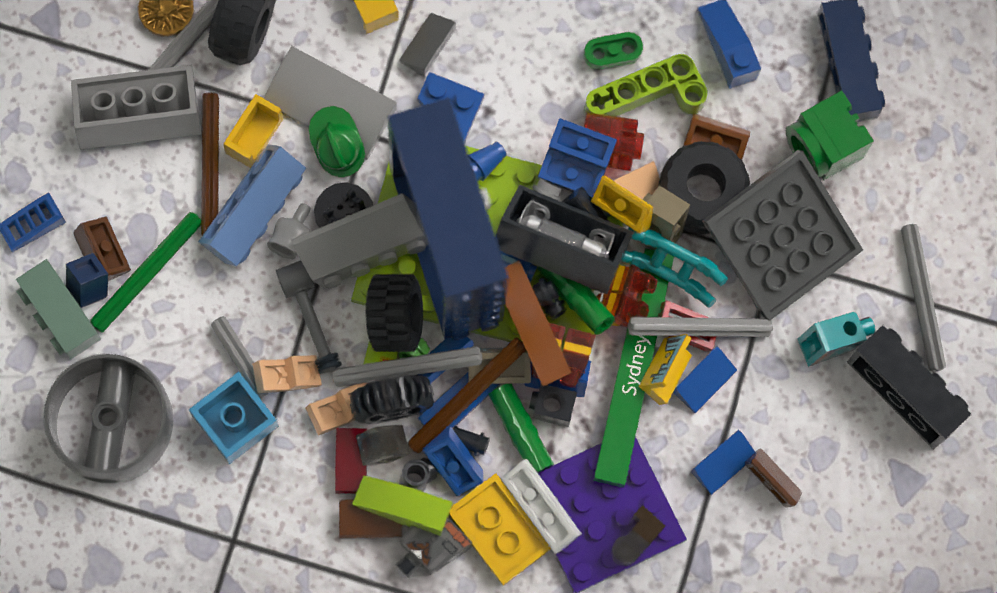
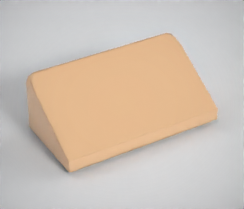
(641, 181)

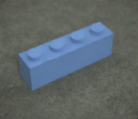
(253, 205)

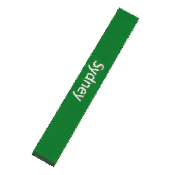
(627, 395)

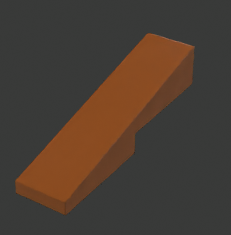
(534, 327)

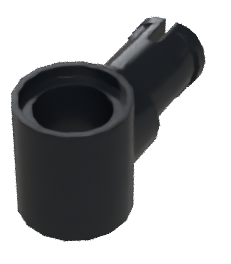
(423, 468)

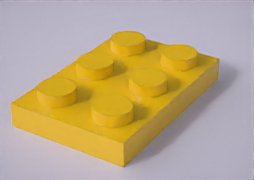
(499, 529)

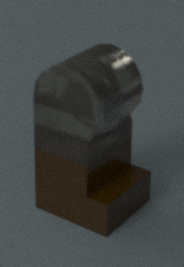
(630, 547)

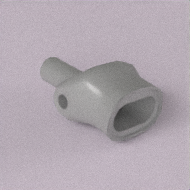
(289, 229)

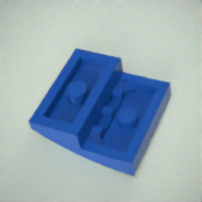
(576, 157)

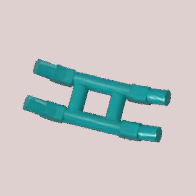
(681, 278)

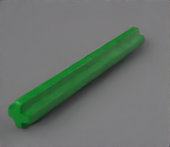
(146, 272)

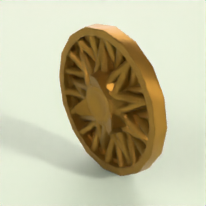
(165, 16)

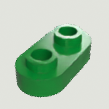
(611, 47)

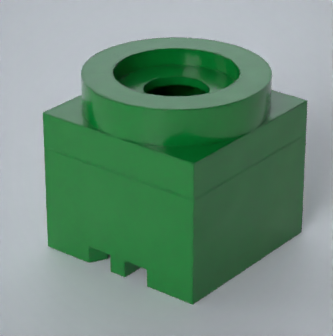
(829, 136)

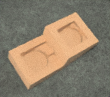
(286, 374)
(332, 411)

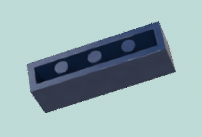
(850, 58)

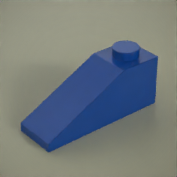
(729, 43)

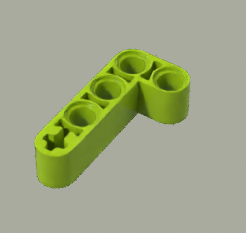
(643, 94)

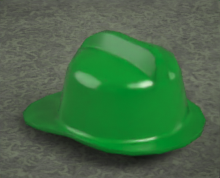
(336, 141)

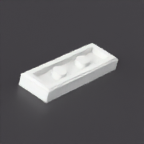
(541, 506)

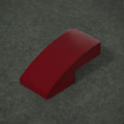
(348, 461)

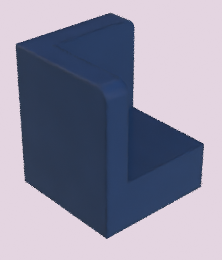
(87, 280)

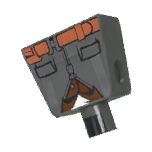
(431, 550)

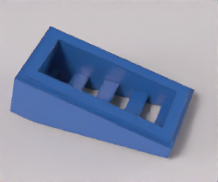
(25, 214)

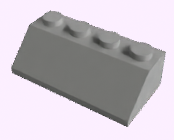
(135, 107)
(361, 241)

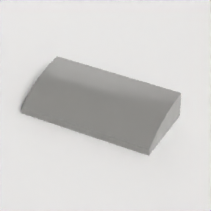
(308, 85)

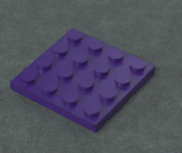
(606, 514)

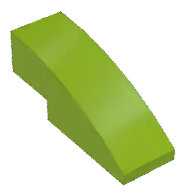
(403, 504)

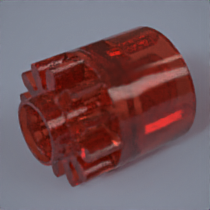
(628, 143)

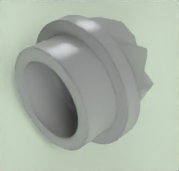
(547, 188)

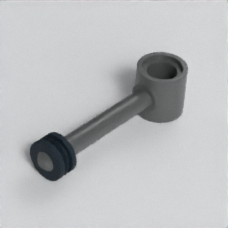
(296, 282)

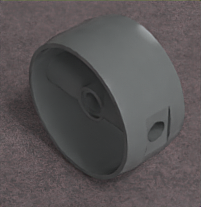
(115, 397)

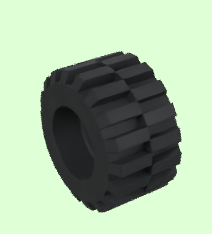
(394, 312)

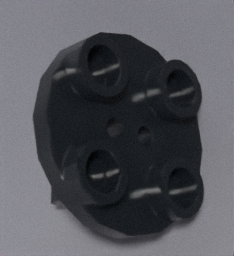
(344, 194)

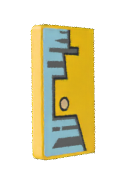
(666, 368)

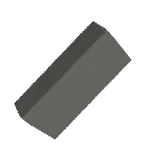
(428, 43)

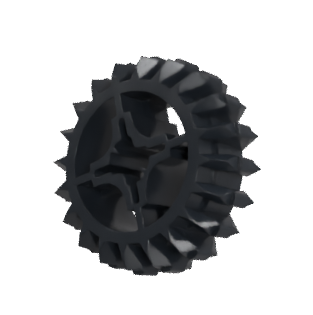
(392, 399)

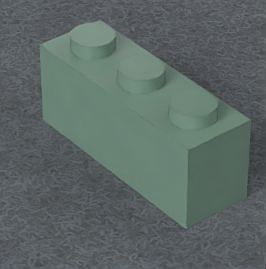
(57, 310)

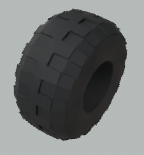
(239, 29)
(708, 160)

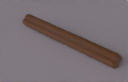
(210, 159)
(467, 395)

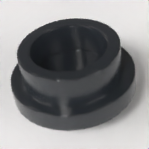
(546, 292)

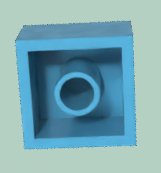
(234, 417)

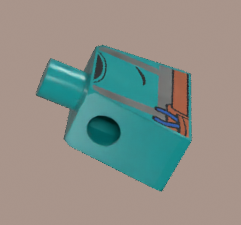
(834, 337)

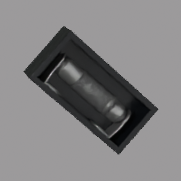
(562, 239)

